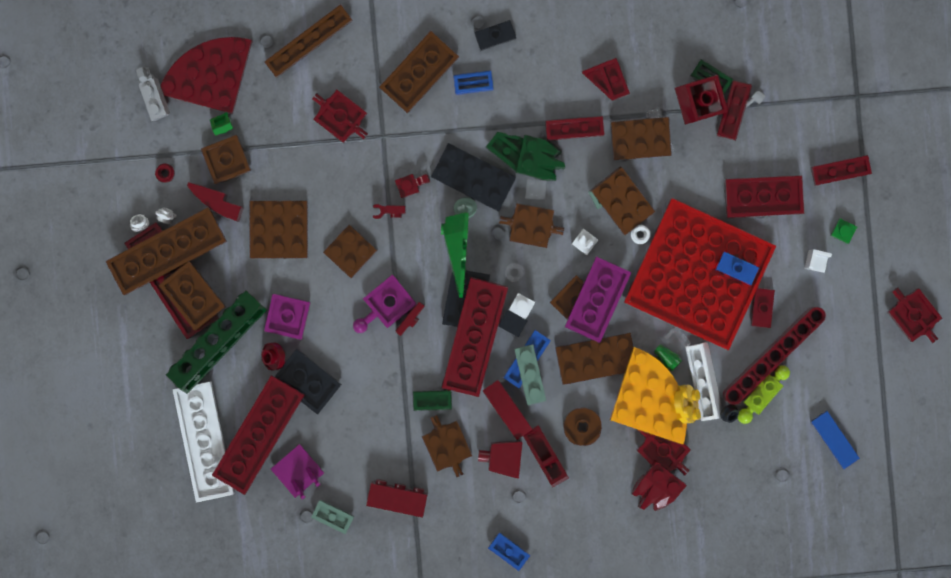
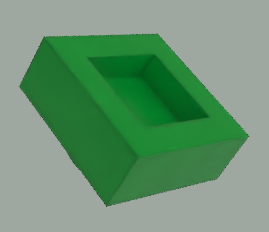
(221, 124)
(843, 231)

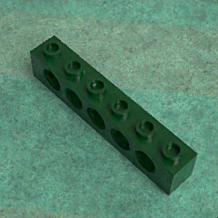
(225, 342)

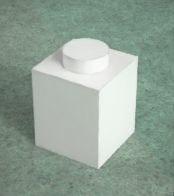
(521, 306)

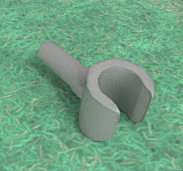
(757, 96)

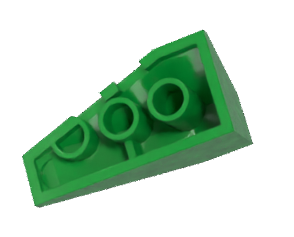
(455, 239)

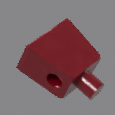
(503, 457)

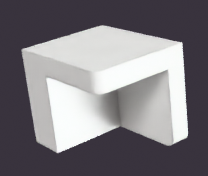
(817, 260)

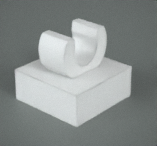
(584, 242)

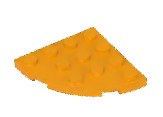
(648, 398)

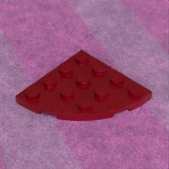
(209, 73)

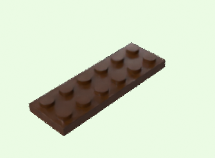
(166, 251)

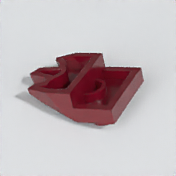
(658, 487)

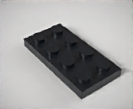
(473, 177)

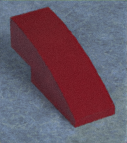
(216, 201)
(507, 410)
(545, 456)

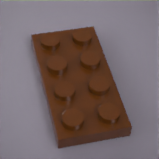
(419, 72)
(593, 359)

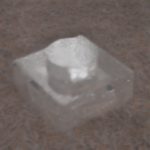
(535, 189)

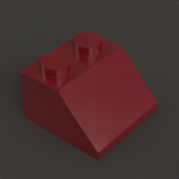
(701, 99)

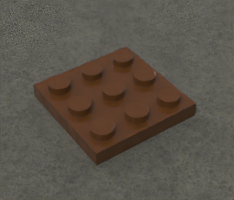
(278, 229)

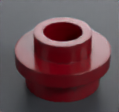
(158, 173)

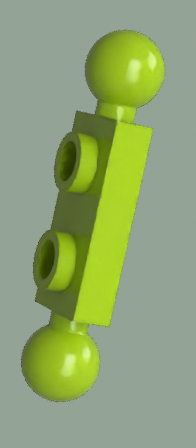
(763, 394)

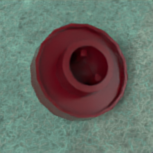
(273, 356)

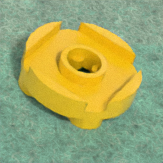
(687, 404)

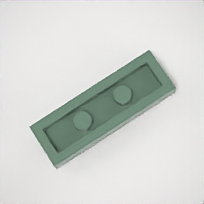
(530, 374)

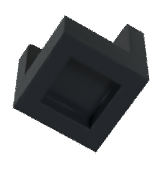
(512, 323)

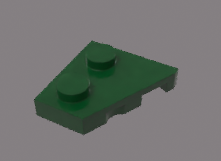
(506, 148)

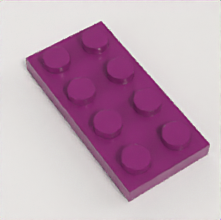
(597, 299)

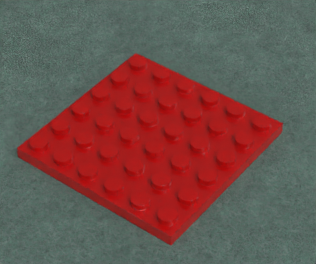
(681, 277)

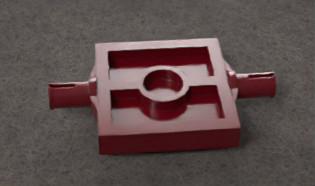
(340, 116)
(914, 315)
(666, 452)

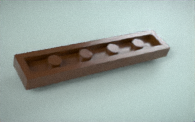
(308, 41)

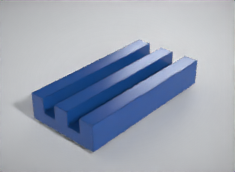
(469, 83)

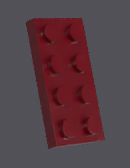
(764, 196)

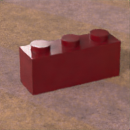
(397, 498)

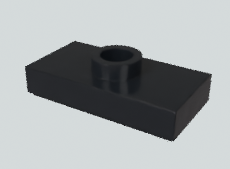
(495, 35)

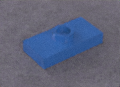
(737, 268)

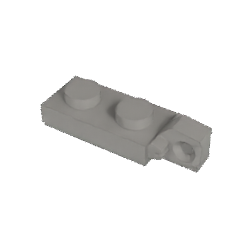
(152, 94)

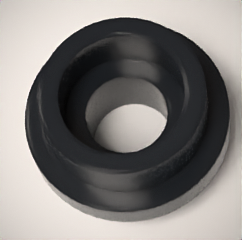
(729, 413)

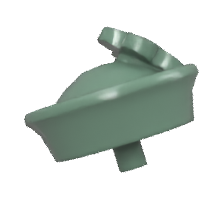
(465, 205)

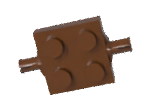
(531, 225)
(446, 446)

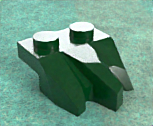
(538, 159)

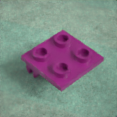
(297, 471)

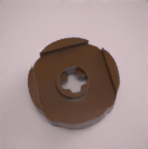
(580, 437)

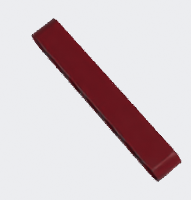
(783, 353)

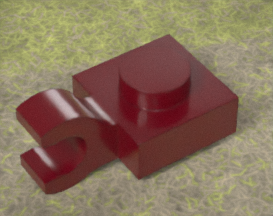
(409, 185)
(394, 211)

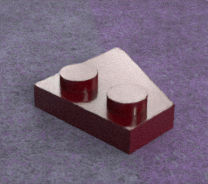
(608, 79)

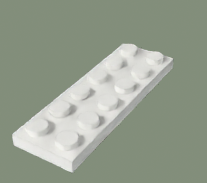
(202, 440)

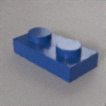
(509, 551)

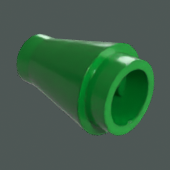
(667, 357)

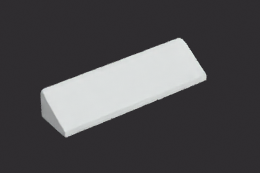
(704, 380)

